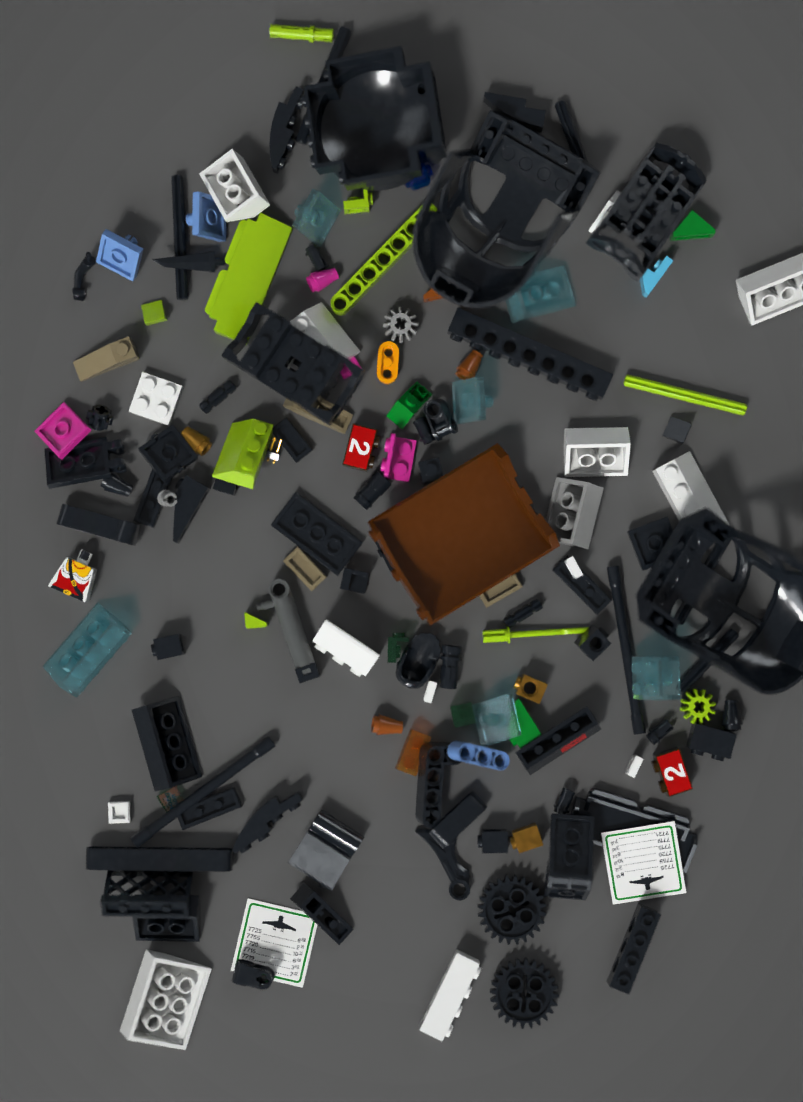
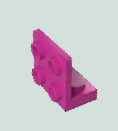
(399, 458)

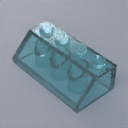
(86, 650)

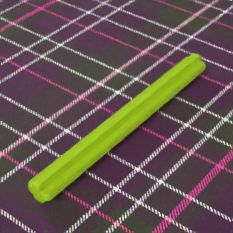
(685, 394)

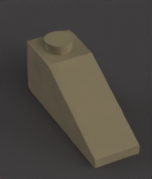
(106, 359)
(340, 424)

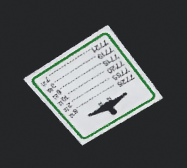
(643, 862)
(276, 939)

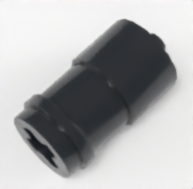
(372, 490)

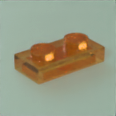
(409, 757)

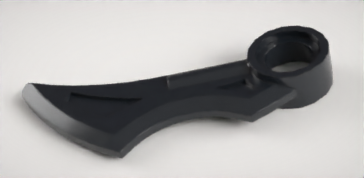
(453, 869)

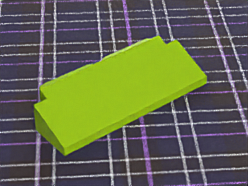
(252, 266)

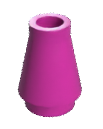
(319, 280)

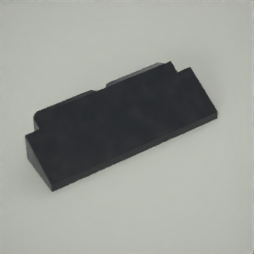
(617, 812)

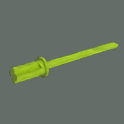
(504, 635)

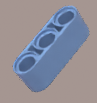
(470, 755)

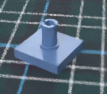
(206, 218)
(120, 254)

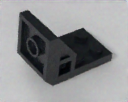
(570, 857)

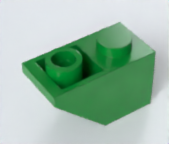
(409, 405)

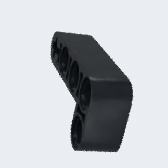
(98, 524)
(431, 815)

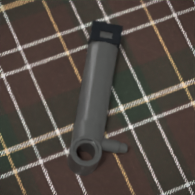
(293, 631)

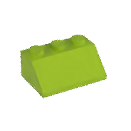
(244, 452)

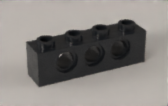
(633, 948)

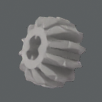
(408, 326)

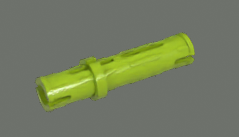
(302, 33)

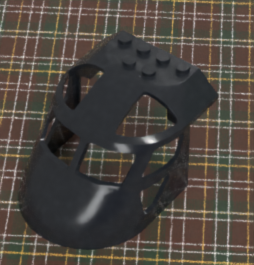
(533, 171)
(774, 652)

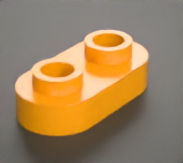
(387, 363)

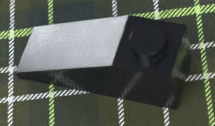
(189, 499)
(321, 913)

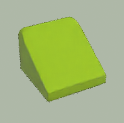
(153, 312)
(254, 622)

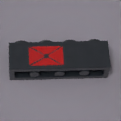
(558, 740)

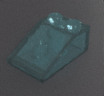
(541, 295)

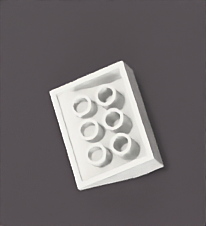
(165, 1000)

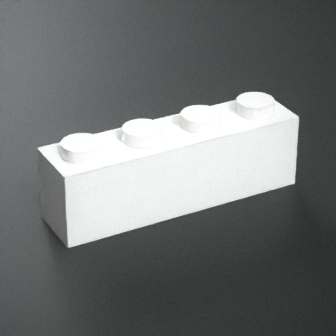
(449, 995)

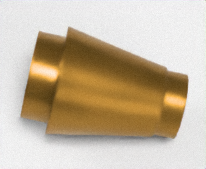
(197, 441)

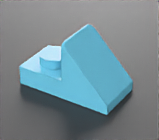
(651, 278)

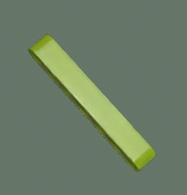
(373, 264)

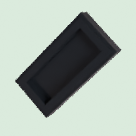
(291, 440)

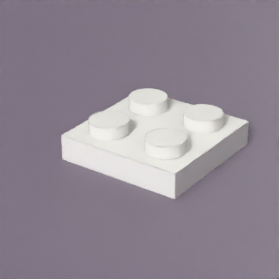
(155, 398)

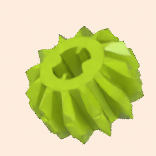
(705, 706)

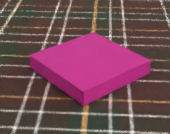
(62, 430)

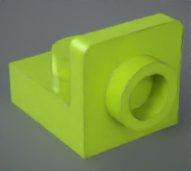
(358, 205)

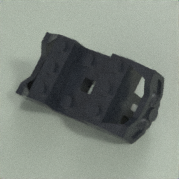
(632, 232)
(274, 350)

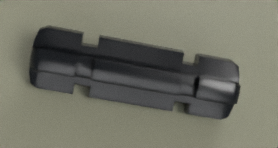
(217, 397)
(523, 613)

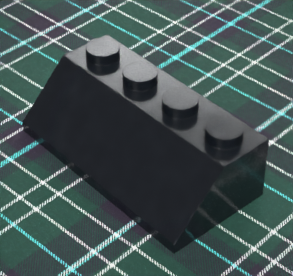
(166, 743)

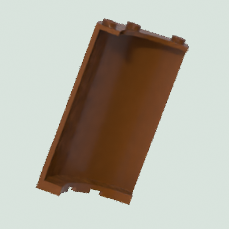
(462, 534)

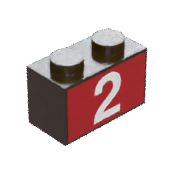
(360, 448)
(671, 772)

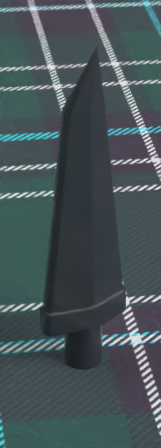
(200, 261)

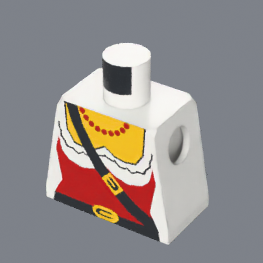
(75, 577)

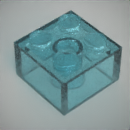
(656, 677)

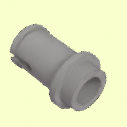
(163, 495)

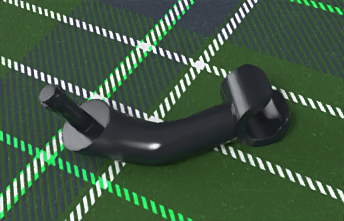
(87, 263)

